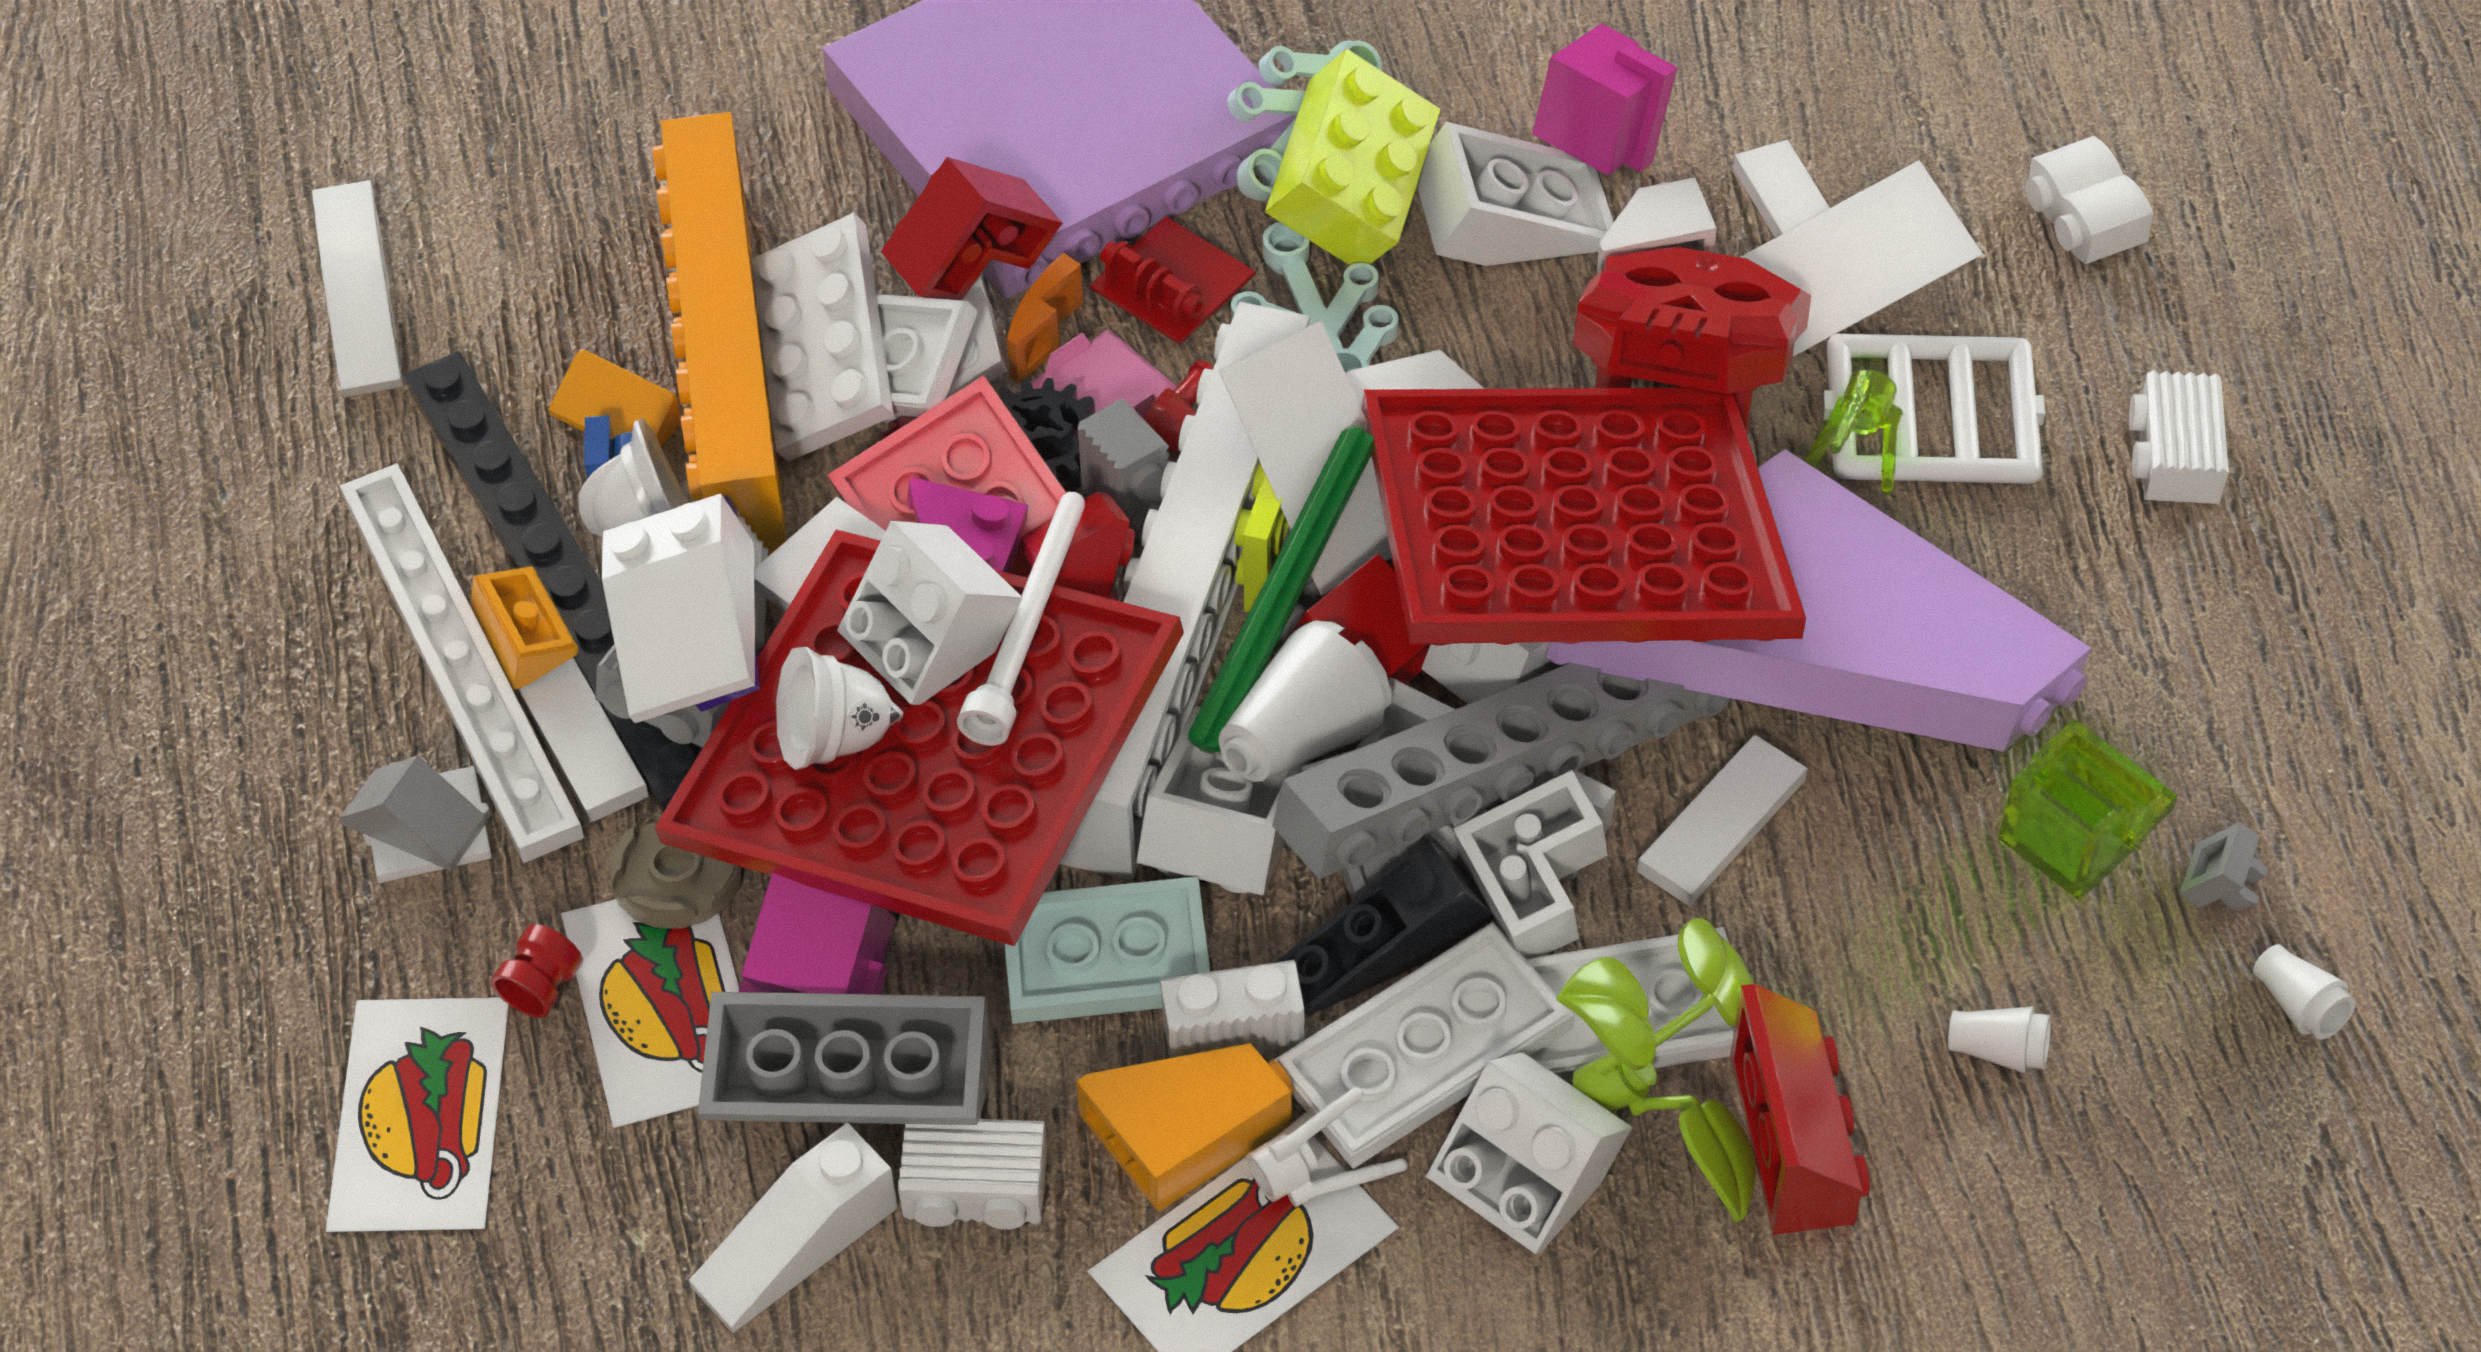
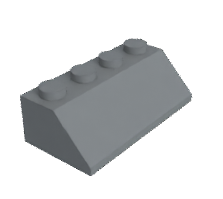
(845, 1058)

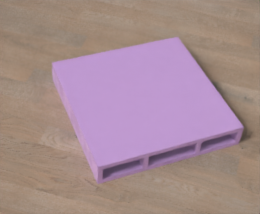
(1088, 101)

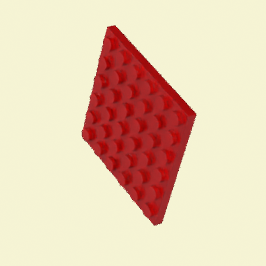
(1577, 517)
(926, 812)

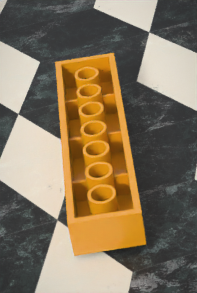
(718, 322)

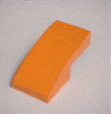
(1036, 321)

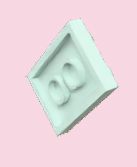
(1105, 949)

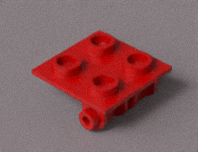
(1170, 279)

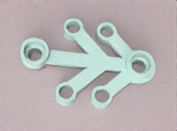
(1280, 101)
(1287, 255)

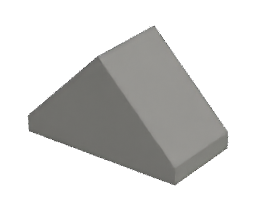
(415, 812)

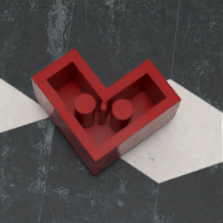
(963, 224)

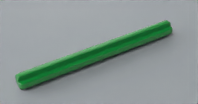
(1283, 586)

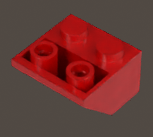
(1095, 550)

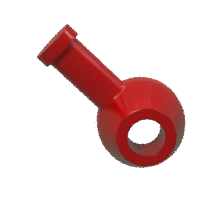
(1171, 407)

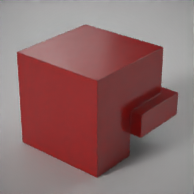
(1372, 612)

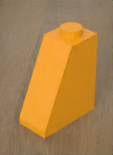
(1185, 1115)

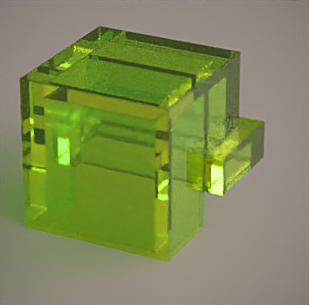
(2081, 809)

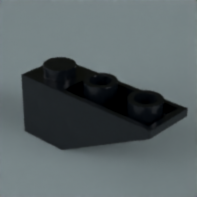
(1388, 929)

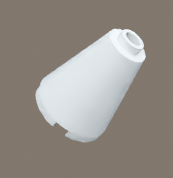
(1306, 704)

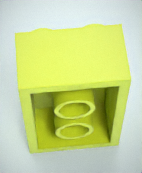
(1353, 160)

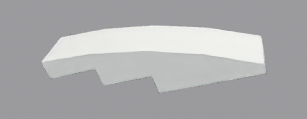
(357, 289)

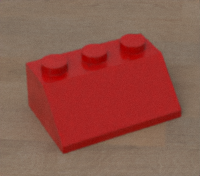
(1795, 1114)

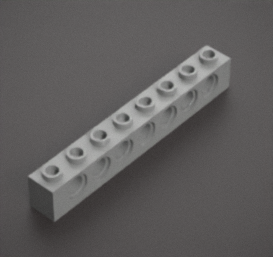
(1473, 761)

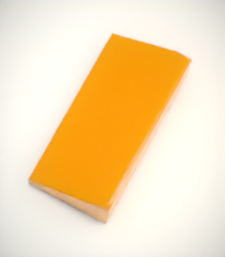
(602, 388)
(521, 624)

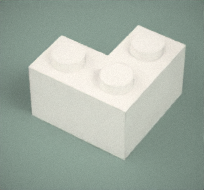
(1522, 853)

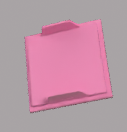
(1106, 372)

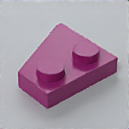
(982, 521)

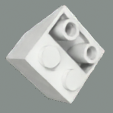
(927, 609)
(1527, 1150)

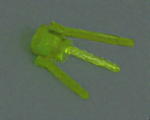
(1863, 409)

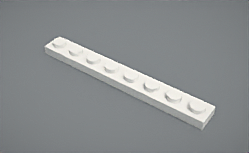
(462, 664)

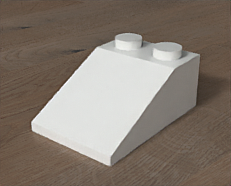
(1508, 199)
(681, 606)
(1212, 821)

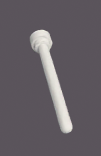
(989, 710)

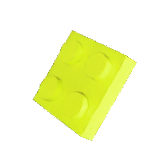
(1261, 536)

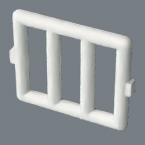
(1960, 352)

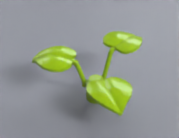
(1618, 1011)

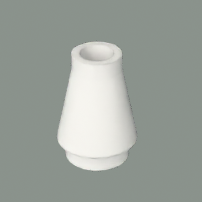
(2308, 995)
(2002, 1036)

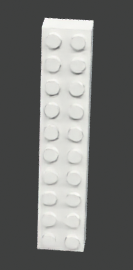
(1185, 573)

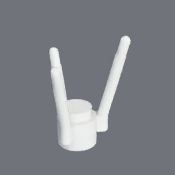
(1287, 1160)

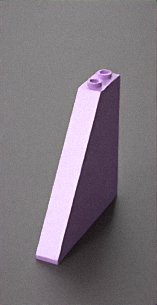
(1888, 633)

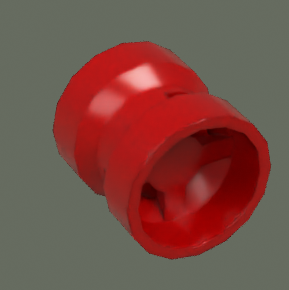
(539, 967)

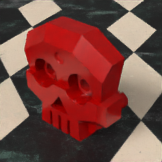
(1690, 322)

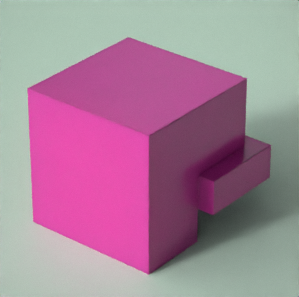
(1605, 101)
(816, 943)

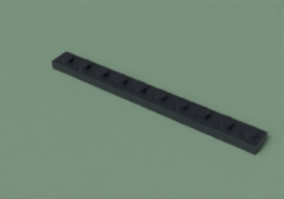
(537, 537)

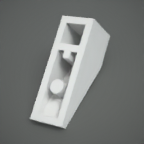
(797, 1227)

